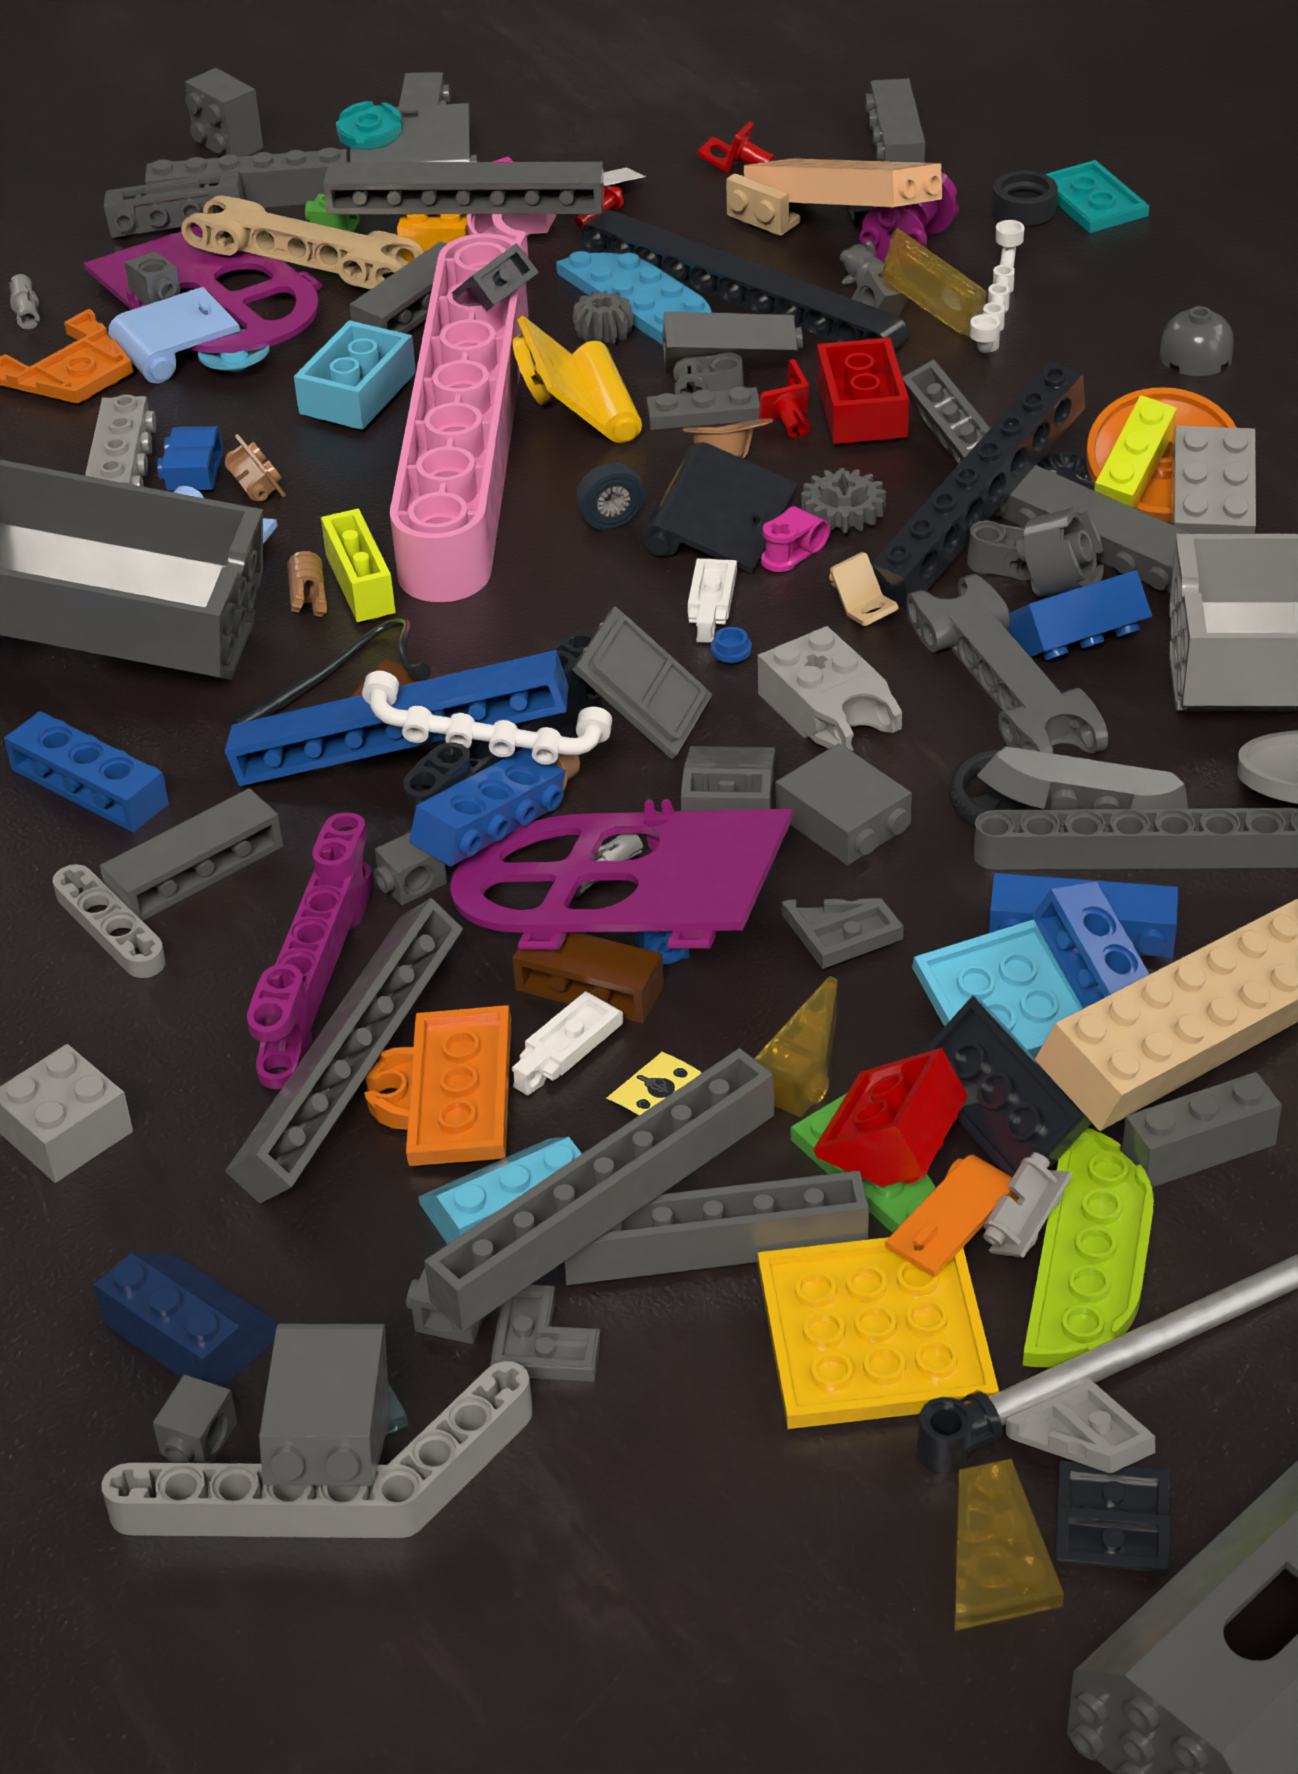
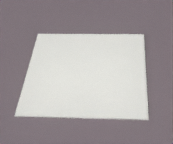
(620, 175)

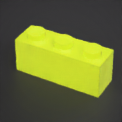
(1137, 451)
(358, 565)

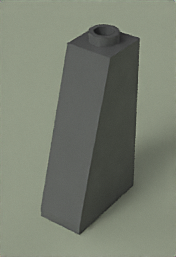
(753, 337)

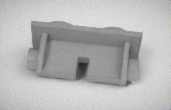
(1016, 1225)

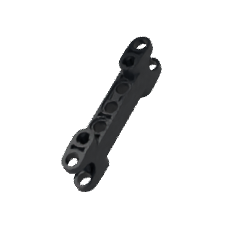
(455, 762)

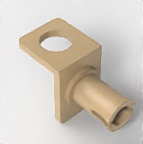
(860, 590)

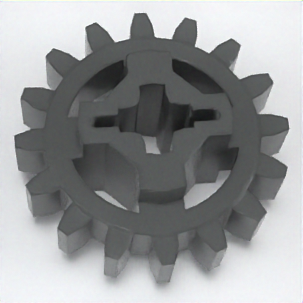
(844, 499)

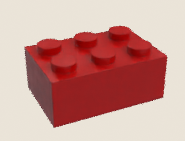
(862, 391)

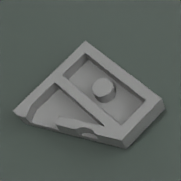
(1084, 1428)

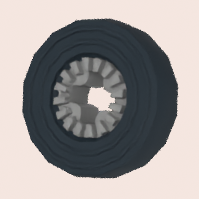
(624, 503)

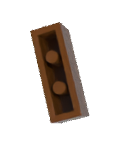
(609, 970)

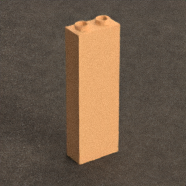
(851, 181)

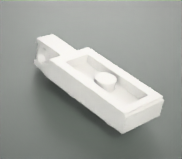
(711, 595)
(565, 1041)

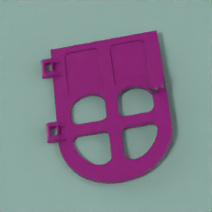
(201, 269)
(693, 883)

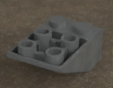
(728, 778)

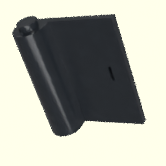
(714, 507)

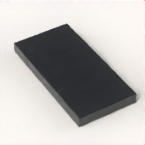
(1010, 1098)

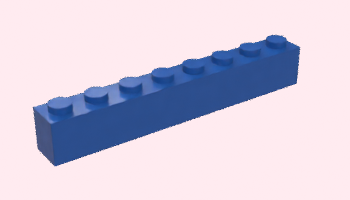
(351, 731)

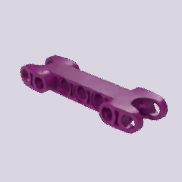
(295, 986)

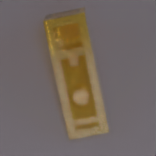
(802, 1052)

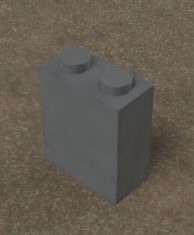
(844, 803)

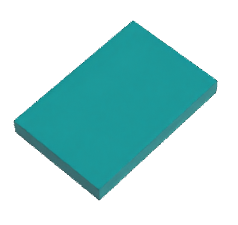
(1096, 197)

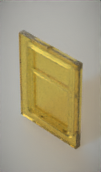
(932, 283)

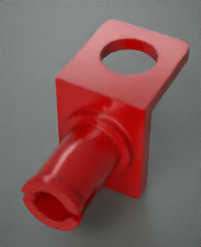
(741, 149)
(788, 402)

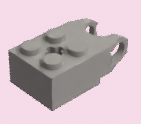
(826, 689)

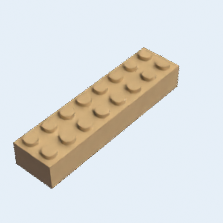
(1178, 1020)

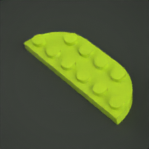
(1091, 1253)

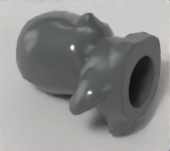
(858, 260)

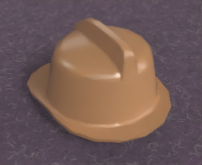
(730, 438)

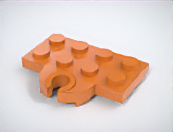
(448, 1086)

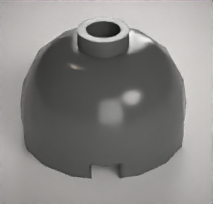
(1197, 342)

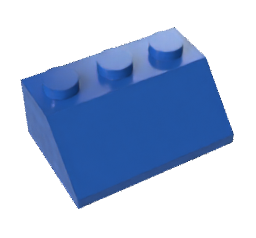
(1080, 616)

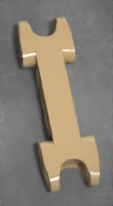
(246, 225)

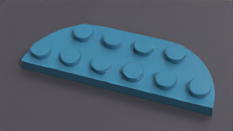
(646, 286)

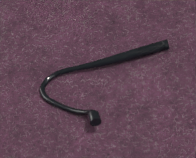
(279, 700)

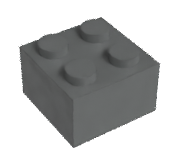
(223, 114)

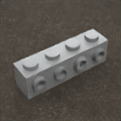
(122, 440)

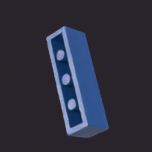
(1143, 910)

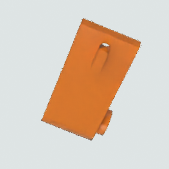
(950, 1214)

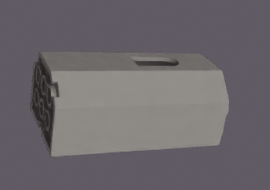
(1234, 622)

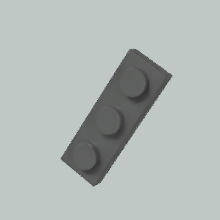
(703, 408)

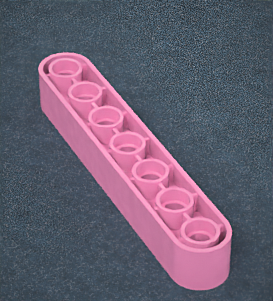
(457, 431)

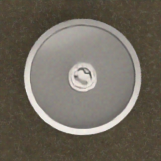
(1271, 765)

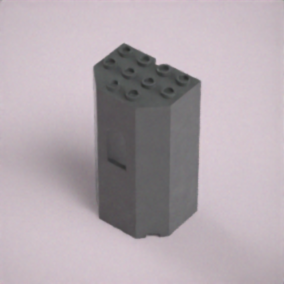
(127, 569)
(1168, 1685)

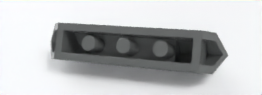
(1079, 783)

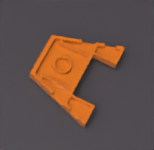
(75, 370)

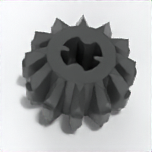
(603, 317)

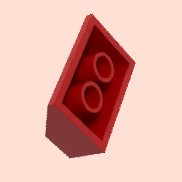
(894, 1119)

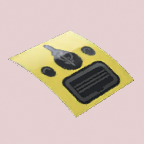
(653, 1083)

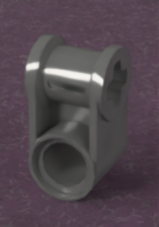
(709, 373)
(994, 550)

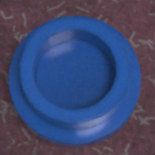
(731, 645)

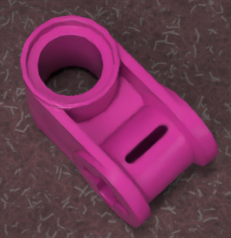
(792, 539)

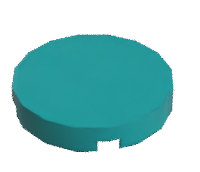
(368, 125)

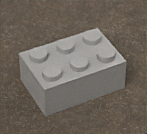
(1213, 480)

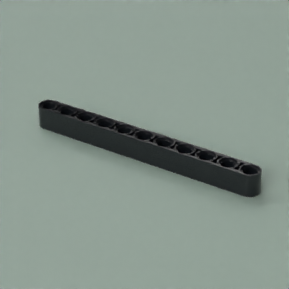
(742, 281)

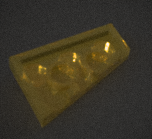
(1000, 1551)

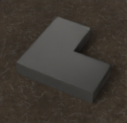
(545, 1351)

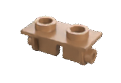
(253, 476)

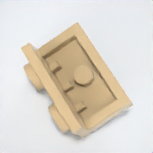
(759, 205)

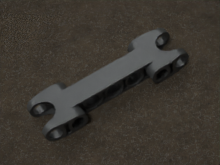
(1031, 705)

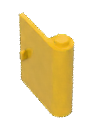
(585, 383)

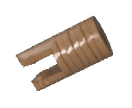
(307, 582)

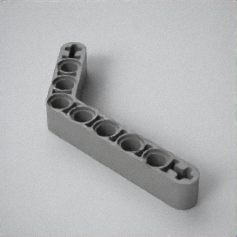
(424, 1476)

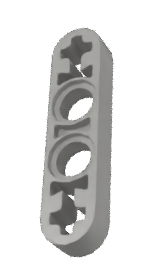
(102, 923)

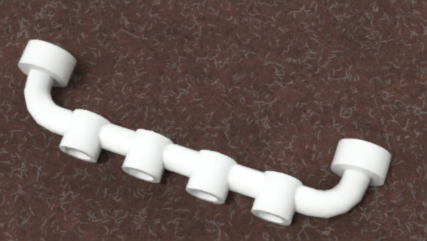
(987, 326)
(381, 692)

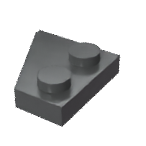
(843, 928)

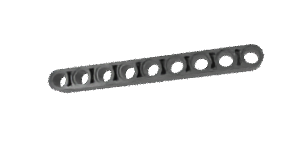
(1137, 838)

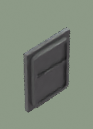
(642, 682)

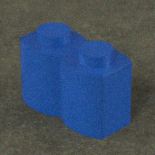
(191, 457)

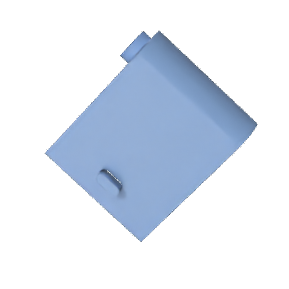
(167, 326)

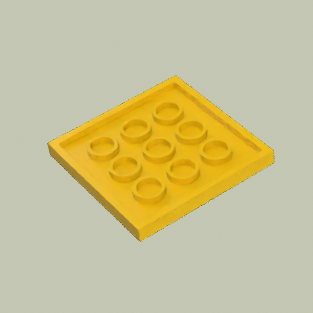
(870, 1332)

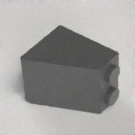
(325, 1405)

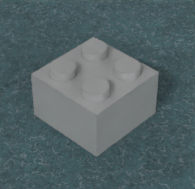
(62, 1113)

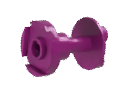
(912, 219)

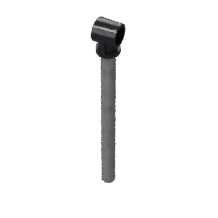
(956, 1427)

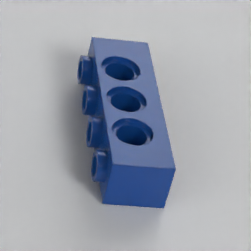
(87, 771)
(486, 807)
(1088, 942)

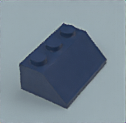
(182, 1317)

